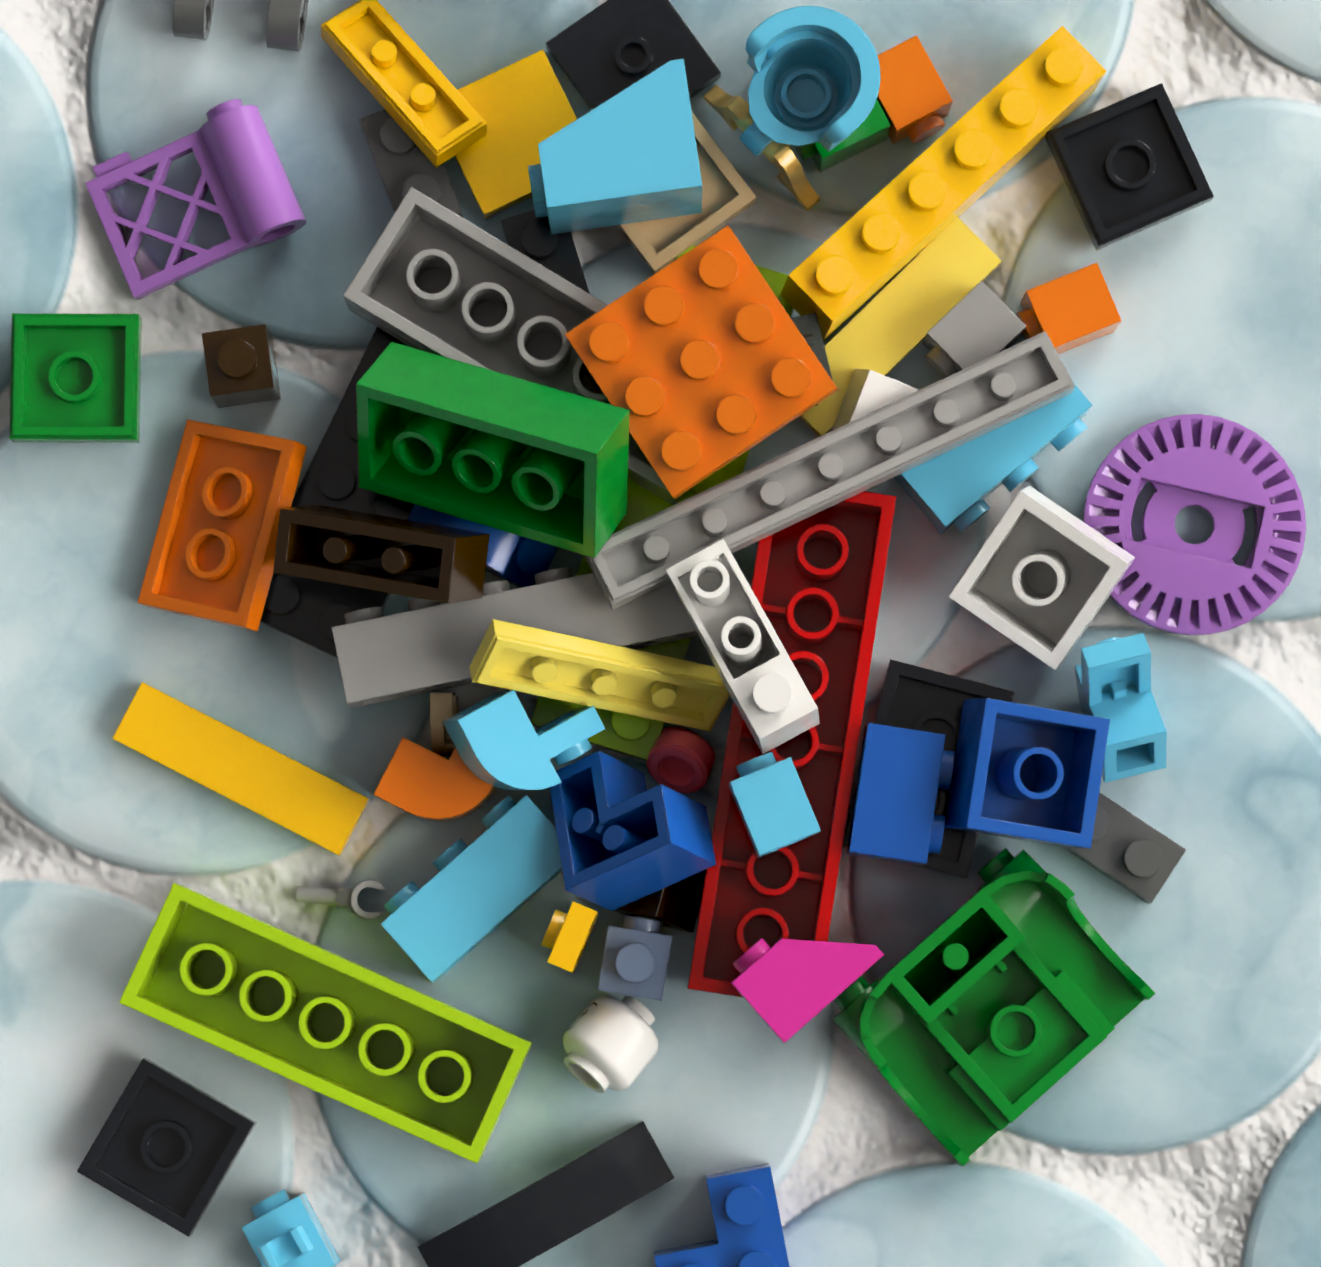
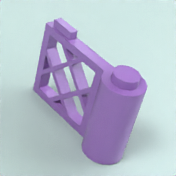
(242, 177)

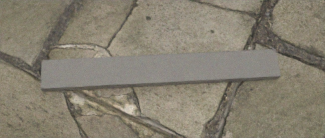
(833, 467)

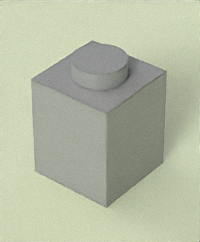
(972, 332)

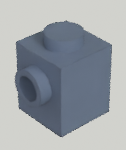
(635, 959)

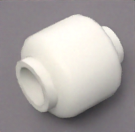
(610, 1043)

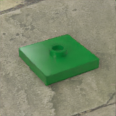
(75, 378)

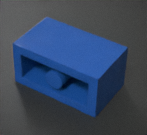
(898, 795)

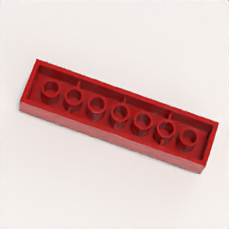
(823, 600)

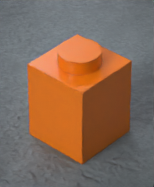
(911, 92)
(1070, 309)

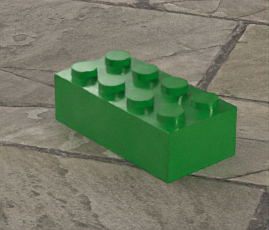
(493, 449)

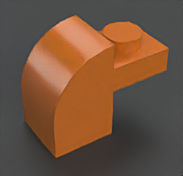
(431, 784)

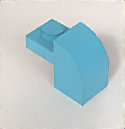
(1117, 686)
(507, 751)

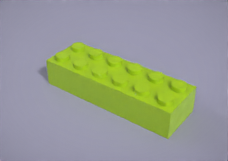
(326, 1022)

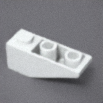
(744, 646)

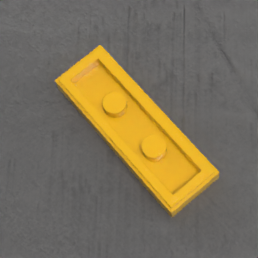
(403, 80)

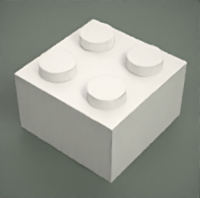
(1041, 577)

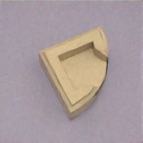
(442, 706)

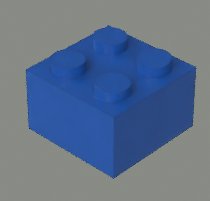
(1027, 773)

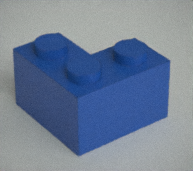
(623, 838)
(744, 1223)

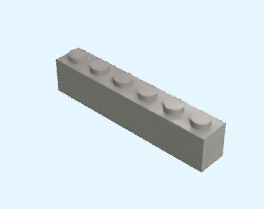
(437, 641)

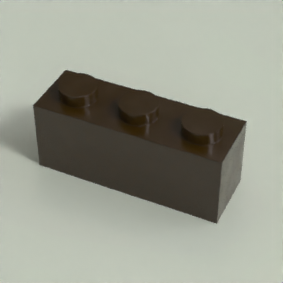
(381, 553)

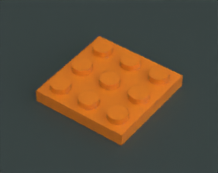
(701, 361)

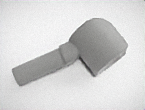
(340, 897)

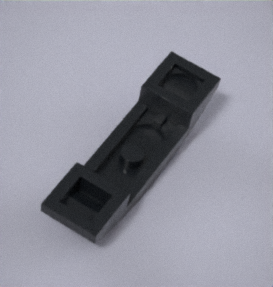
(555, 1205)

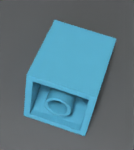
(623, 159)

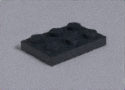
(934, 704)

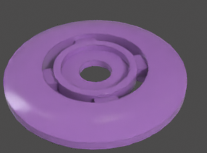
(1223, 471)

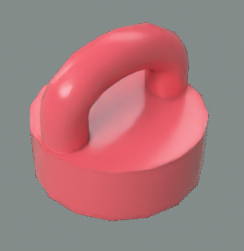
(680, 760)

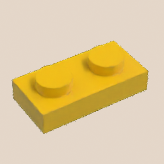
(569, 935)

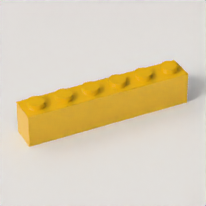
(943, 181)

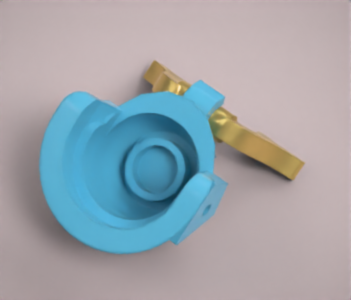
(808, 86)

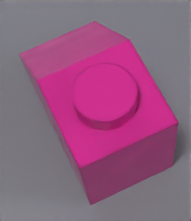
(798, 978)

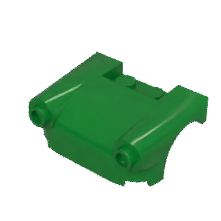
(991, 1005)

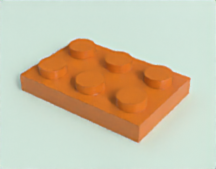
(221, 524)

